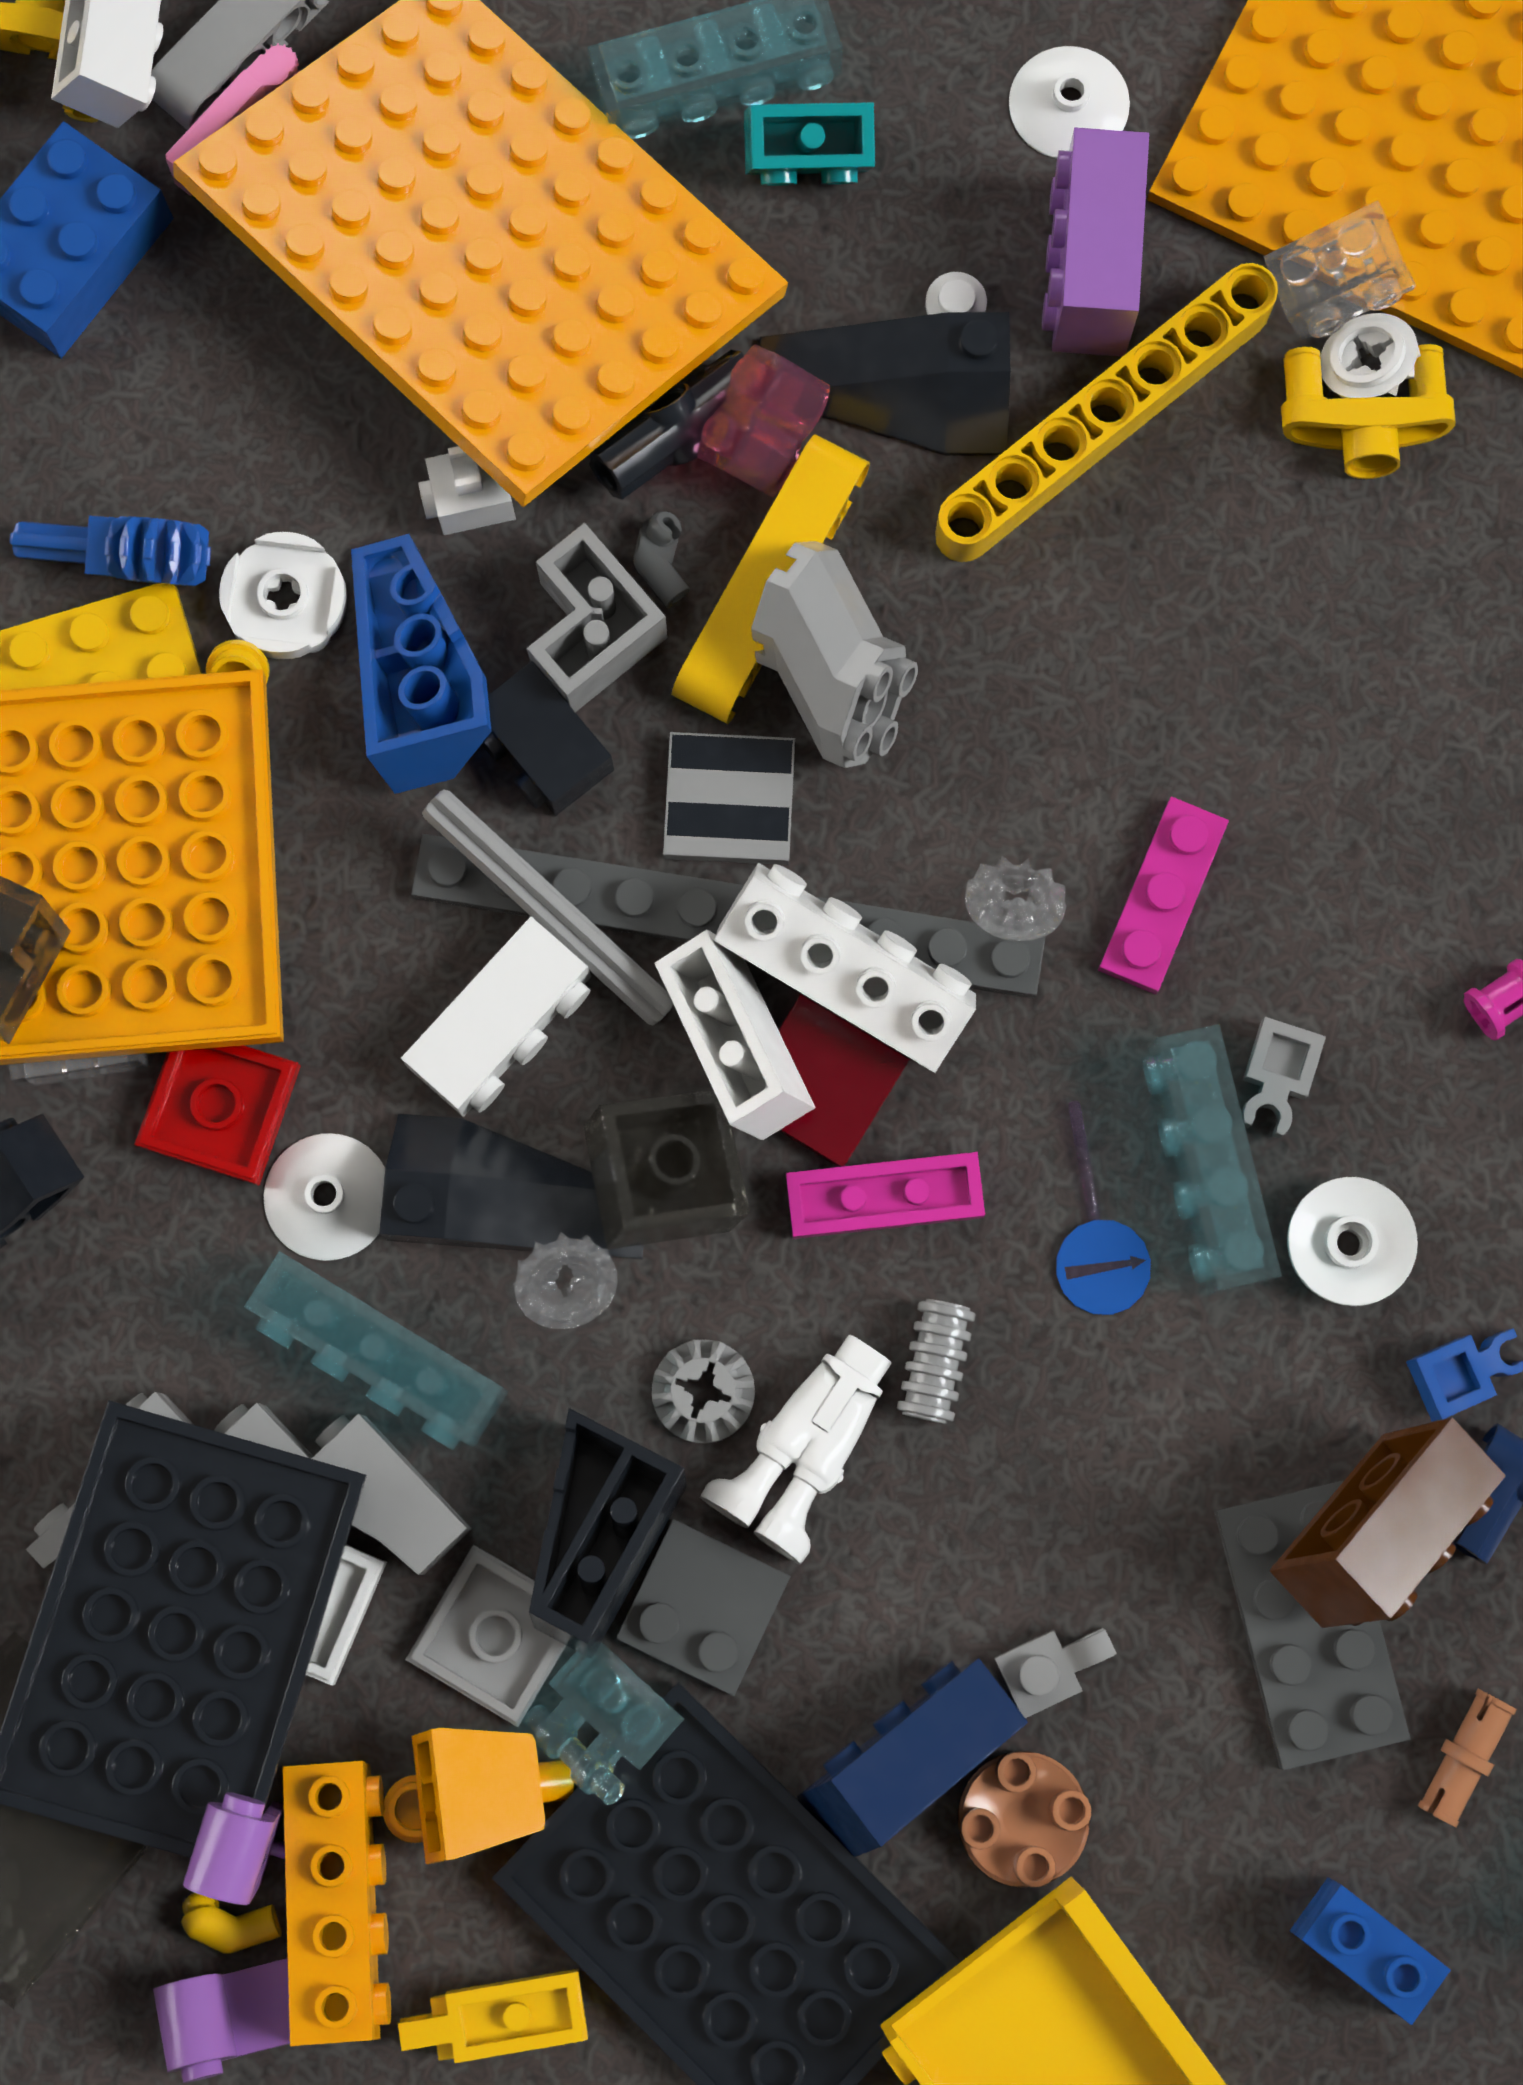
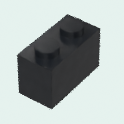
(544, 741)

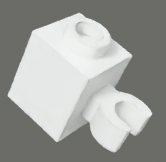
(463, 494)

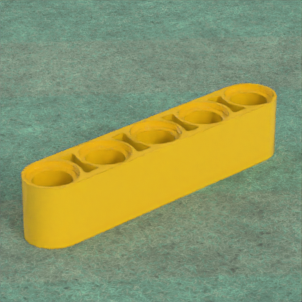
(804, 511)

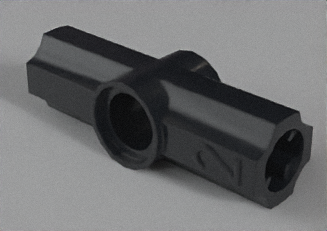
(663, 432)

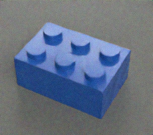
(72, 236)

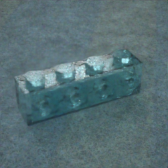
(714, 62)
(1212, 1161)
(377, 1350)

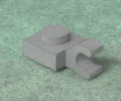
(1044, 1671)

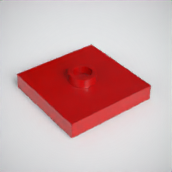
(219, 1109)

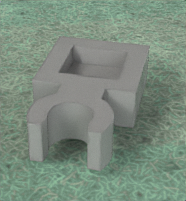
(1282, 1066)

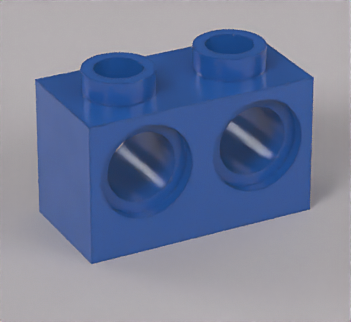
(1370, 1950)

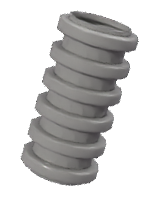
(936, 1361)

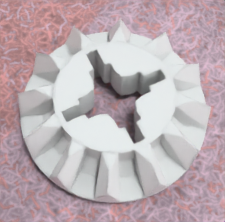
(1381, 336)

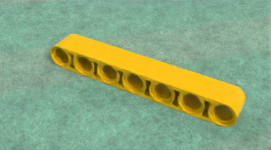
(1116, 387)

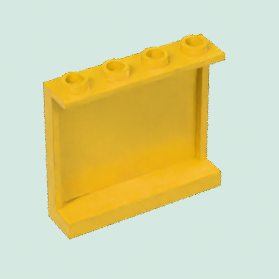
(1046, 2006)

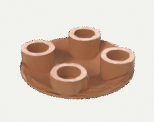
(1023, 1819)

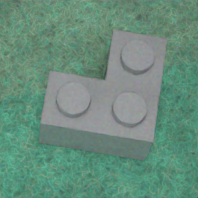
(606, 622)

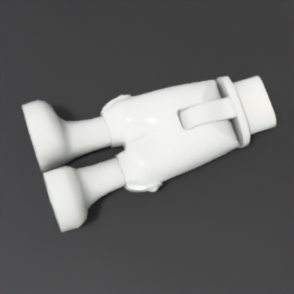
(815, 1434)

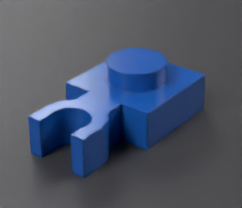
(1459, 1374)

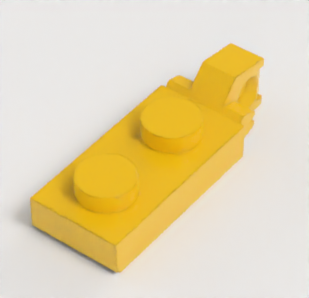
(500, 2018)

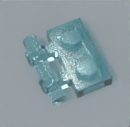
(618, 1705)

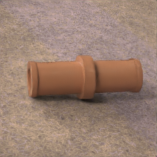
(1467, 1758)

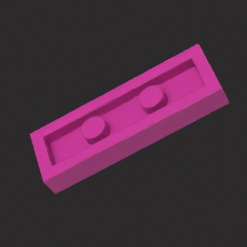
(1163, 895)
(885, 1195)

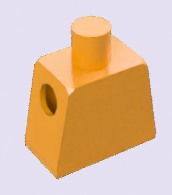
(481, 1789)

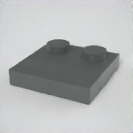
(703, 1607)

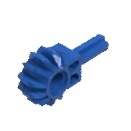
(121, 548)

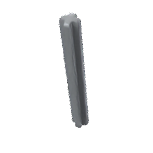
(547, 906)

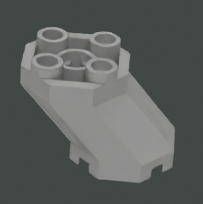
(832, 655)

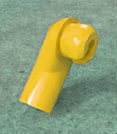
(224, 1931)

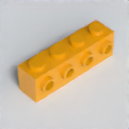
(333, 1903)

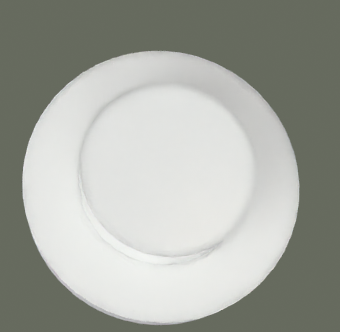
(955, 294)

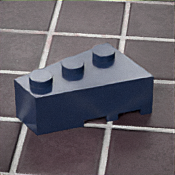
(913, 1757)

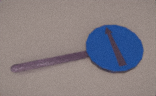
(1101, 1262)

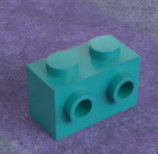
(809, 140)

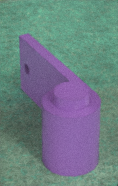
(234, 1848)
(222, 2018)

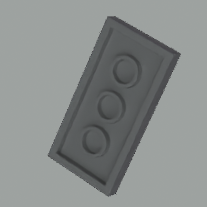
(1319, 1686)

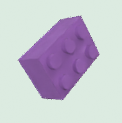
(1096, 241)

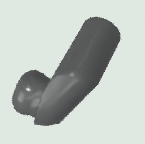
(655, 557)

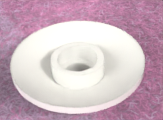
(1046, 117)
(333, 1229)
(1384, 1235)

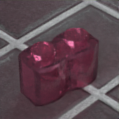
(763, 420)

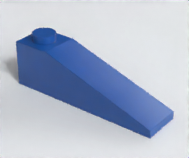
(417, 671)

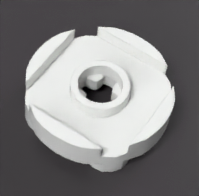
(263, 568)

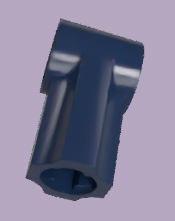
(1484, 1535)

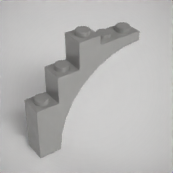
(393, 1507)

